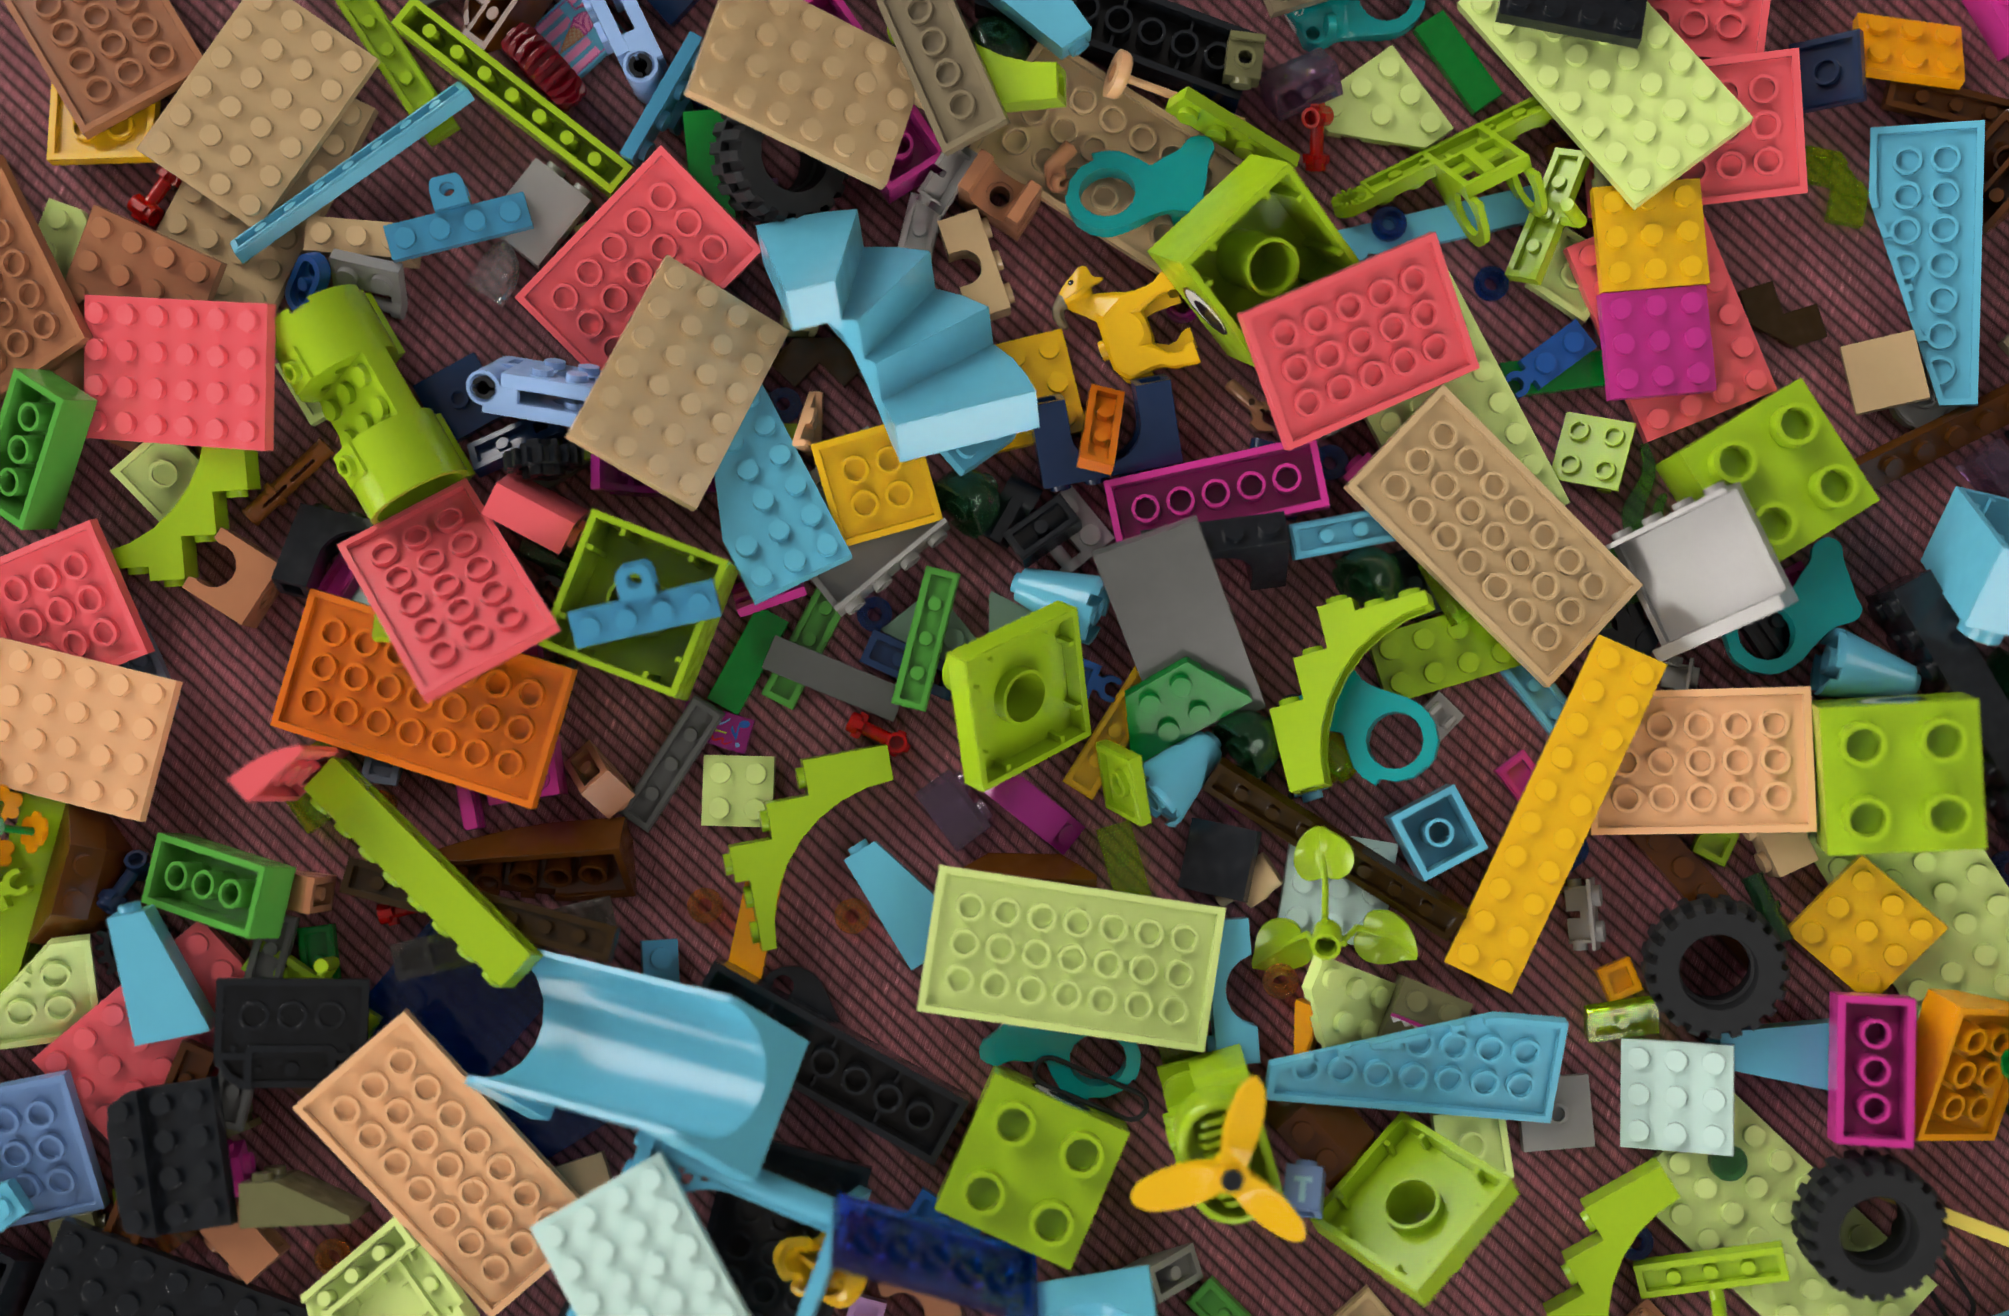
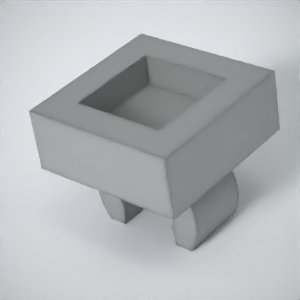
(1443, 713)

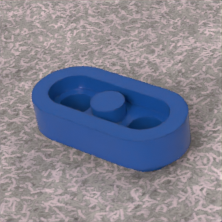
(308, 276)

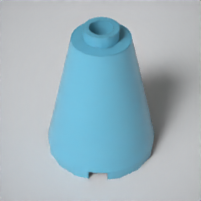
(1041, 587)
(1860, 669)
(1179, 774)

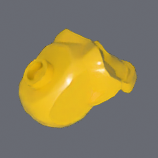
(796, 1260)

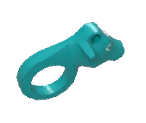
(1348, 21)
(1160, 189)
(1824, 603)
(1357, 714)
(1029, 1044)

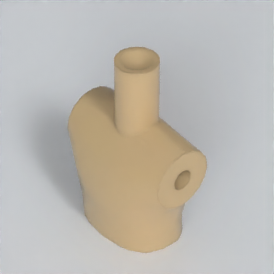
(1263, 883)

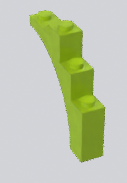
(1024, 83)
(170, 547)
(1349, 634)
(764, 860)
(1618, 1214)

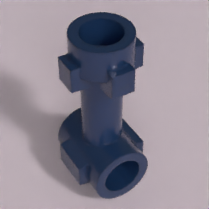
(137, 869)

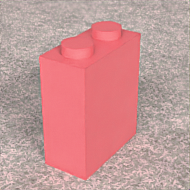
(536, 513)

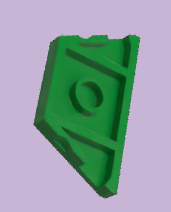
(1177, 705)

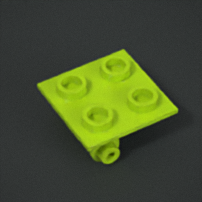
(1593, 451)

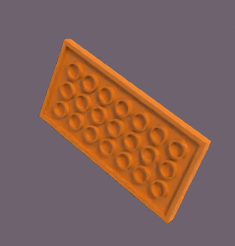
(359, 696)

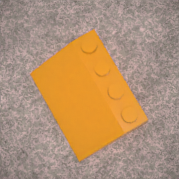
(1959, 1067)

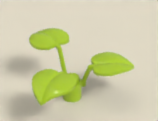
(1381, 939)

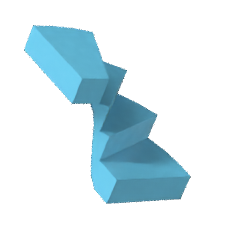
(916, 345)

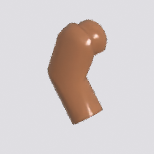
(1055, 168)

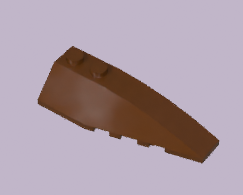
(554, 858)

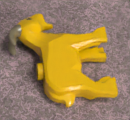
(1124, 324)

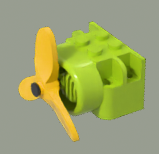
(1218, 1147)

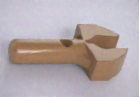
(1252, 405)

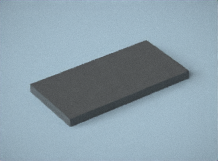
(1175, 605)

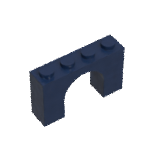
(1152, 445)

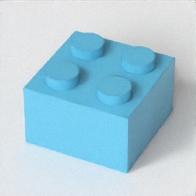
(1436, 832)

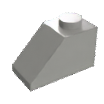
(1171, 1270)

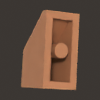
(599, 780)
(312, 892)

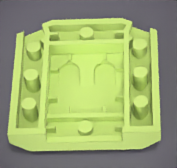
(388, 1278)

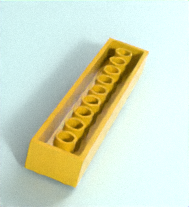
(1555, 813)

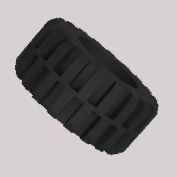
(752, 190)
(1722, 1012)
(1896, 1262)

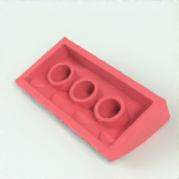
(282, 773)

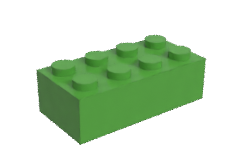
(40, 446)
(218, 885)

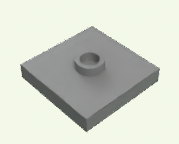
(1570, 1121)

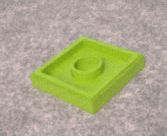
(1123, 782)

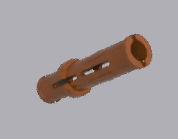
(258, 510)

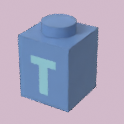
(1305, 1187)

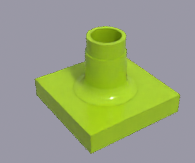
(1018, 694)
(1415, 1207)

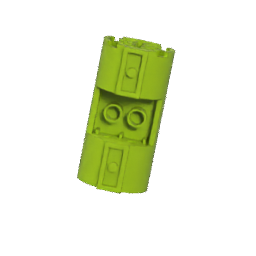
(346, 359)

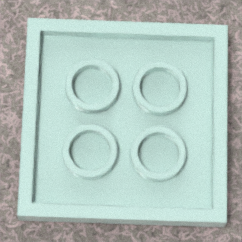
(1348, 903)
(1677, 1096)

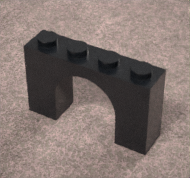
(1255, 539)
(312, 546)

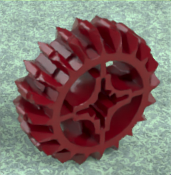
(543, 66)

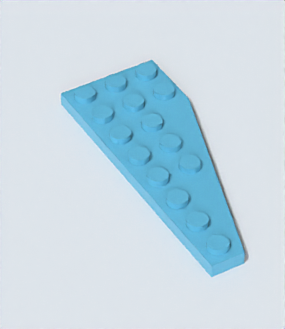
(1931, 219)
(772, 509)
(1459, 1067)

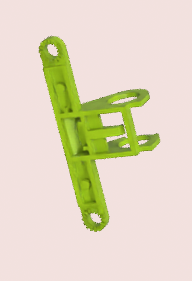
(1480, 149)

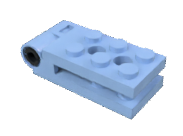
(635, 50)
(532, 388)

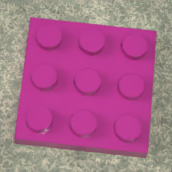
(1656, 343)

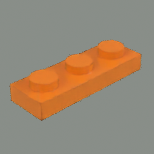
(1100, 429)

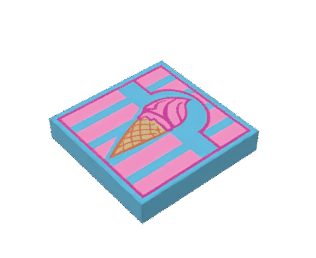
(573, 35)

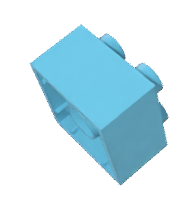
(1972, 562)

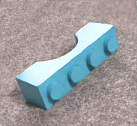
(1225, 1024)

